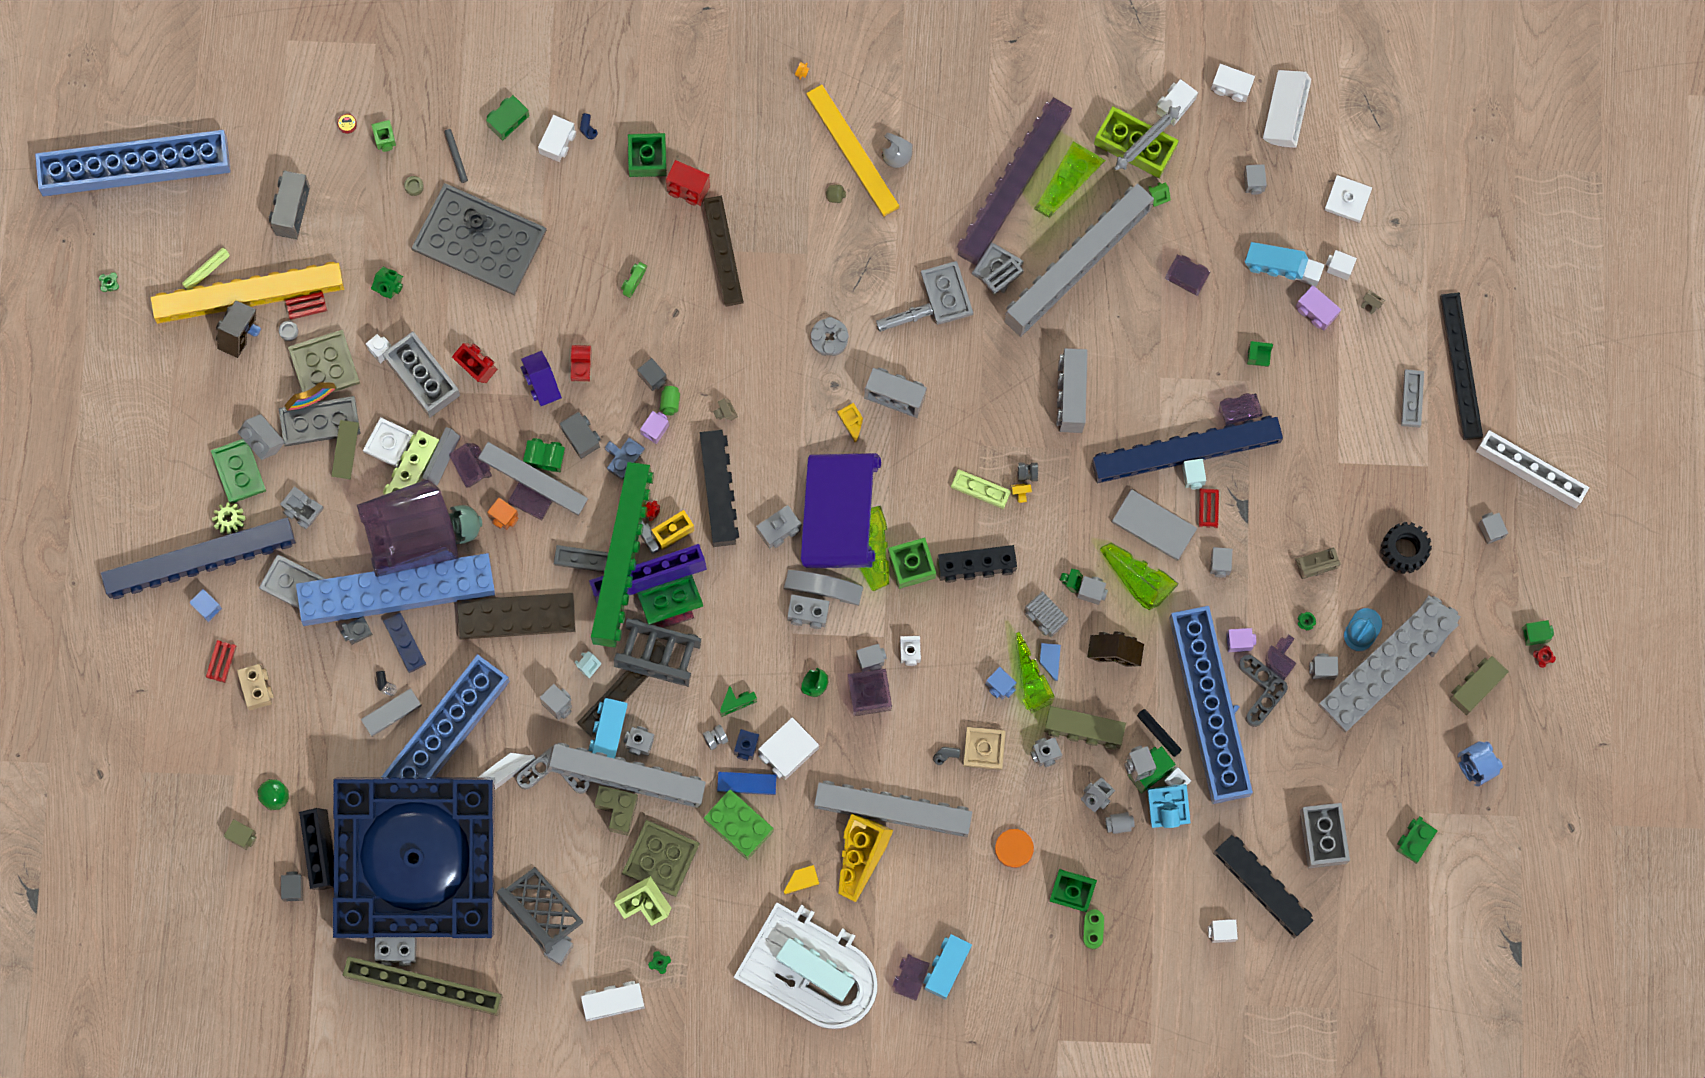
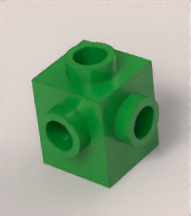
(387, 282)

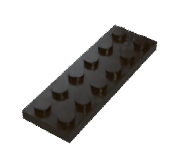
(516, 616)

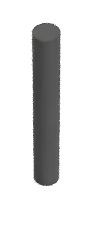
(456, 156)

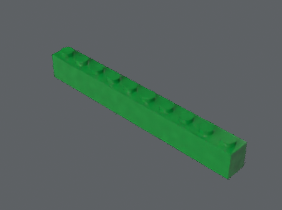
(621, 555)

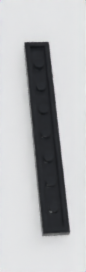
(1461, 366)

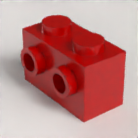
(476, 364)

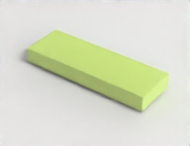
(980, 489)

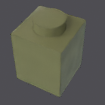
(240, 835)

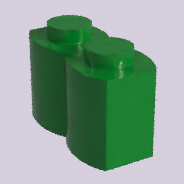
(544, 455)

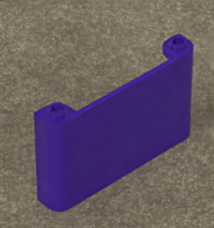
(838, 510)

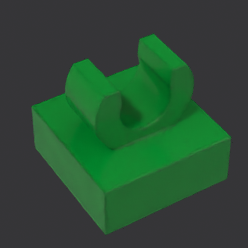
(1073, 580)

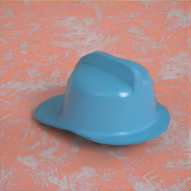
(1363, 629)

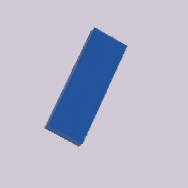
(747, 783)

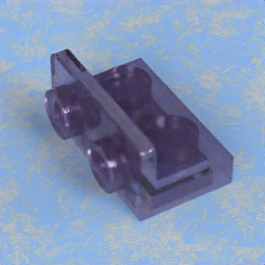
(1240, 408)
(468, 465)
(911, 977)

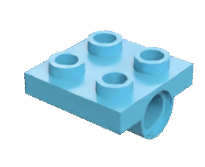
(1168, 806)

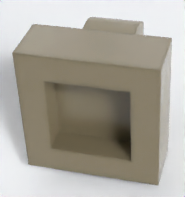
(1374, 300)
(726, 410)

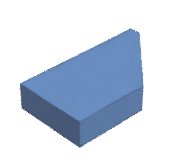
(1050, 659)

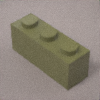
(1478, 684)

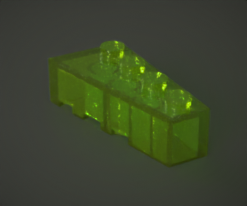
(1069, 176)

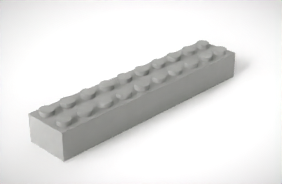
(1078, 260)

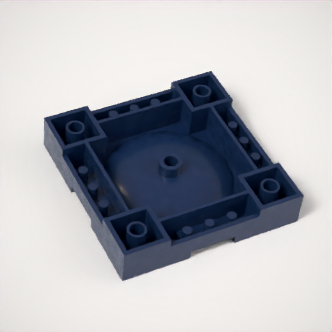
(387, 893)

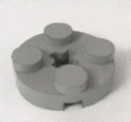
(829, 347)

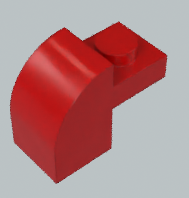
(581, 362)

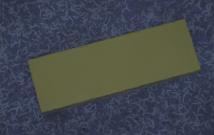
(345, 449)

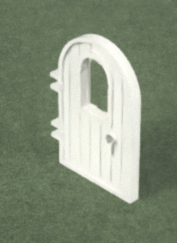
(761, 966)

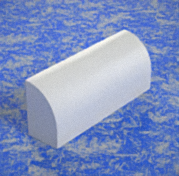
(1287, 108)

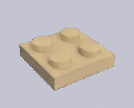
(984, 748)

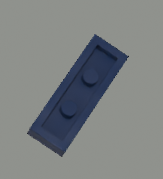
(404, 642)

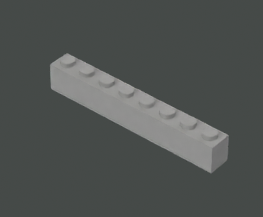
(626, 775)
(893, 809)

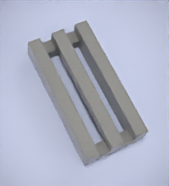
(991, 285)

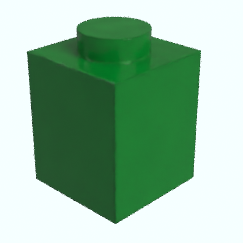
(1538, 632)

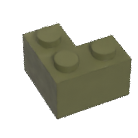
(621, 804)

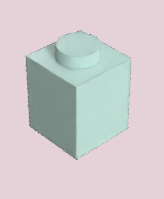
(1194, 474)

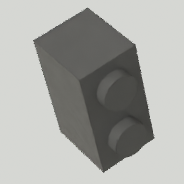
(580, 435)

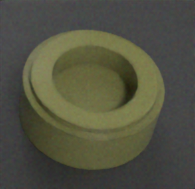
(413, 185)

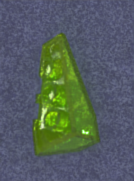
(1035, 687)

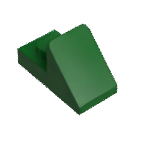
(732, 704)

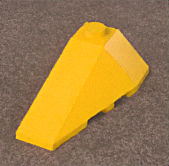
(862, 851)

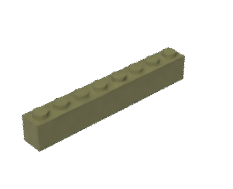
(422, 986)

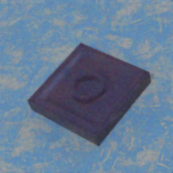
(530, 501)

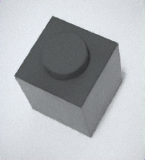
(652, 375)
(291, 887)

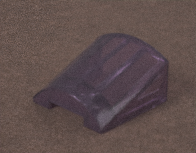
(408, 529)

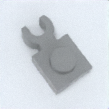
(647, 538)

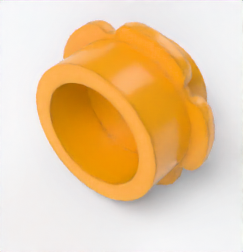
(802, 70)

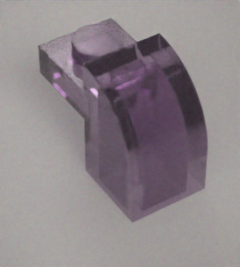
(1277, 660)

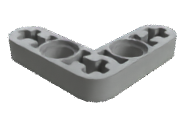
(544, 758)

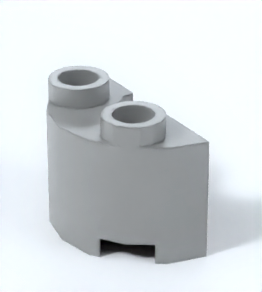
(301, 507)

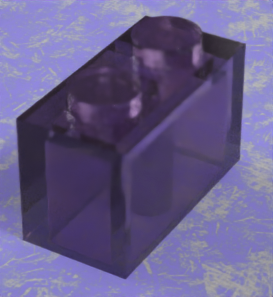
(1187, 274)

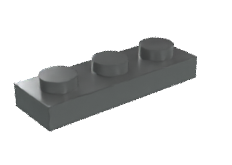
(580, 558)

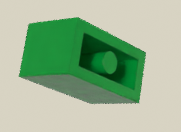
(507, 117)

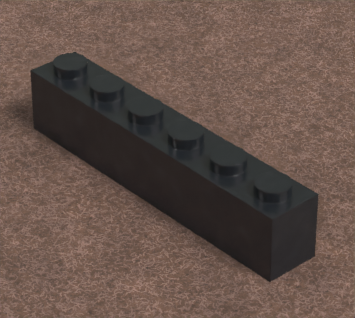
(718, 489)
(1263, 886)

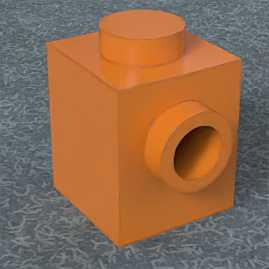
(503, 514)

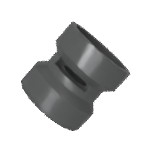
(1023, 471)

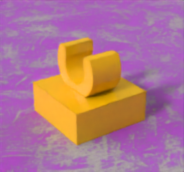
(1021, 490)

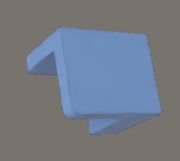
(205, 605)

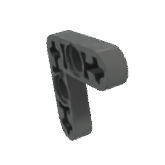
(1267, 685)

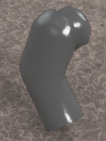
(944, 753)

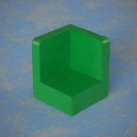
(1259, 353)

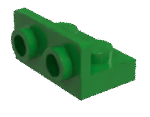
(1417, 839)

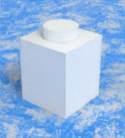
(1340, 264)
(1312, 273)
(1223, 931)

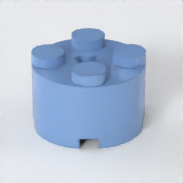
(1479, 763)

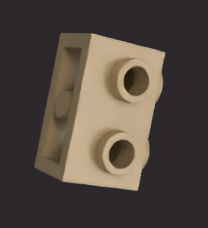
(255, 687)

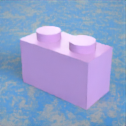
(1318, 308)

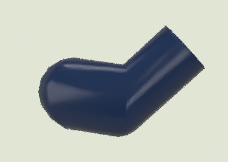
(585, 127)

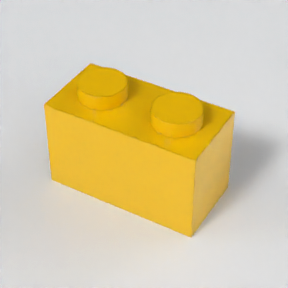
(672, 530)

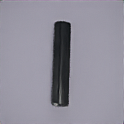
(1159, 732)

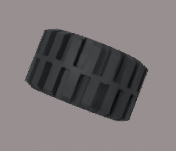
(1412, 534)

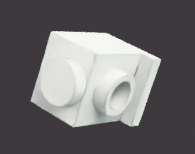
(377, 346)
(906, 642)

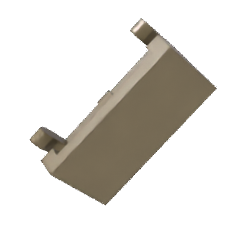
(1318, 563)

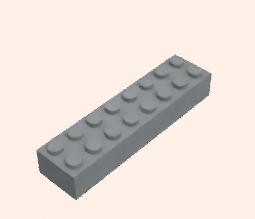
(1388, 665)

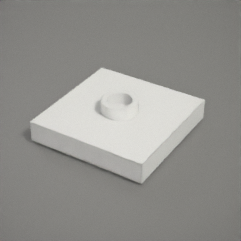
(1348, 198)
(388, 442)

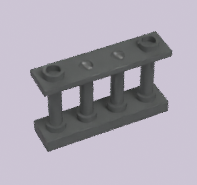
(644, 665)

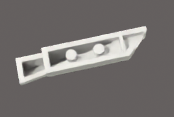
(508, 767)

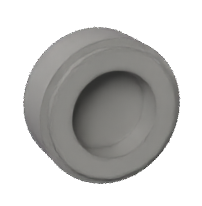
(288, 330)

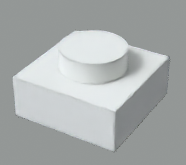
(1176, 777)

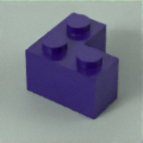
(540, 376)

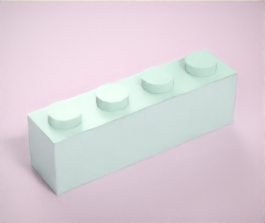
(815, 969)

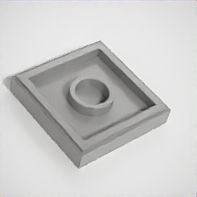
(991, 260)

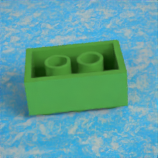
(738, 824)

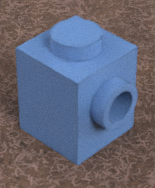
(1001, 684)

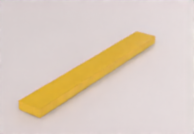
(852, 150)

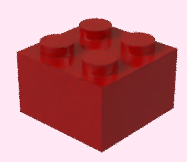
(687, 183)

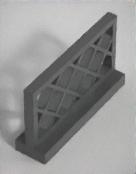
(524, 916)

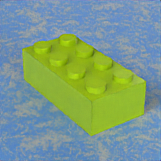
(1123, 130)

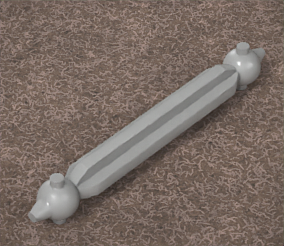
(1147, 138)

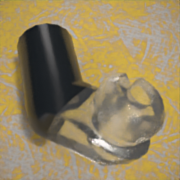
(384, 686)

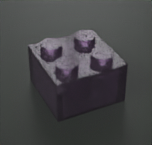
(869, 692)

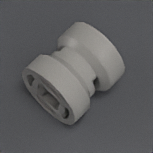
(719, 735)

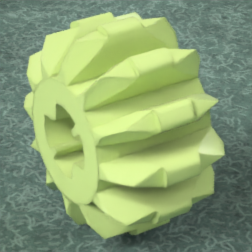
(234, 513)

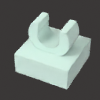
(588, 664)

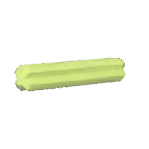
(206, 269)

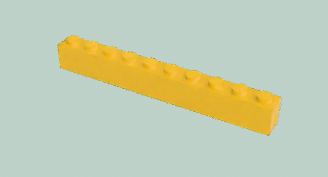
(251, 292)

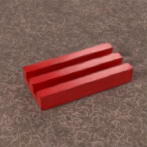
(306, 305)
(1208, 523)
(213, 660)

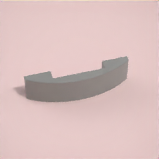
(824, 586)

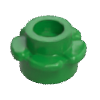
(1306, 616)

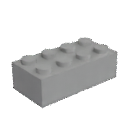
(421, 374)
(1072, 396)

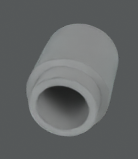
(1119, 823)

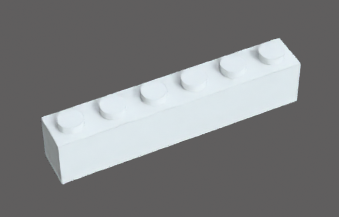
(1532, 469)

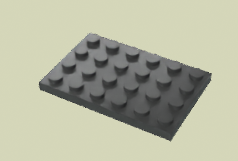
(495, 255)

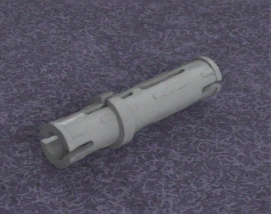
(912, 314)

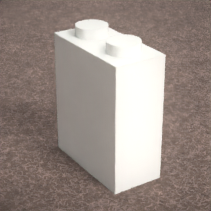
(787, 749)

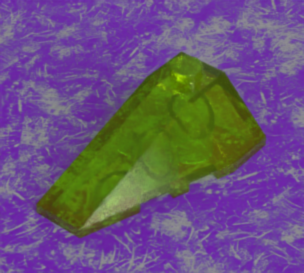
(879, 573)
(1144, 584)

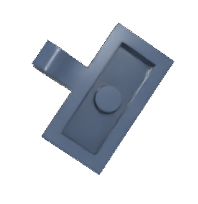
(628, 453)

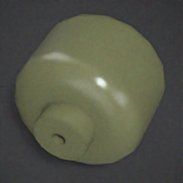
(835, 193)

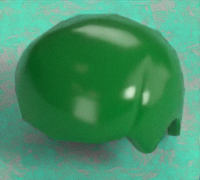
(815, 683)
(273, 794)

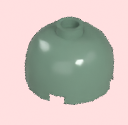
(465, 523)

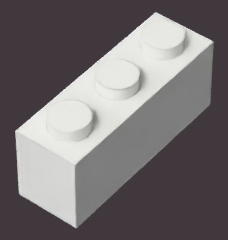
(612, 1001)

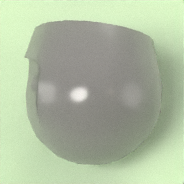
(899, 152)

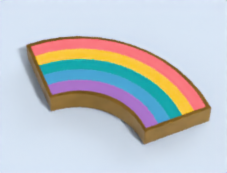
(310, 396)

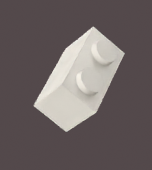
(1232, 83)
(1179, 95)
(556, 138)

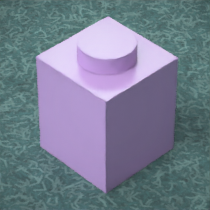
(654, 427)
(1240, 640)

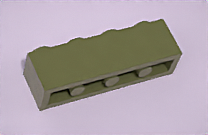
(1085, 727)

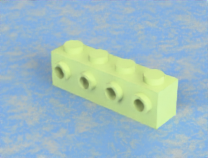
(413, 462)

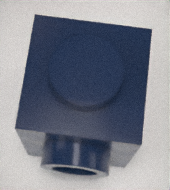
(746, 745)

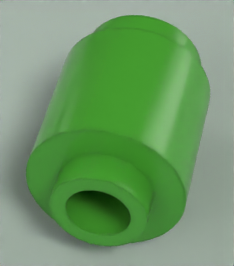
(669, 400)

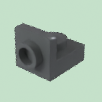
(356, 630)

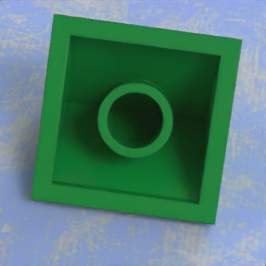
(1072, 890)

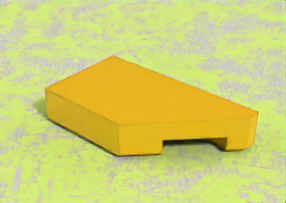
(852, 420)
(802, 879)

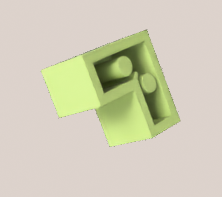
(643, 897)

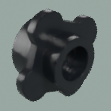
(473, 216)

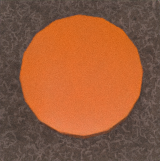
(1014, 848)

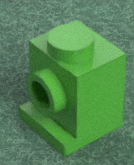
(382, 130)

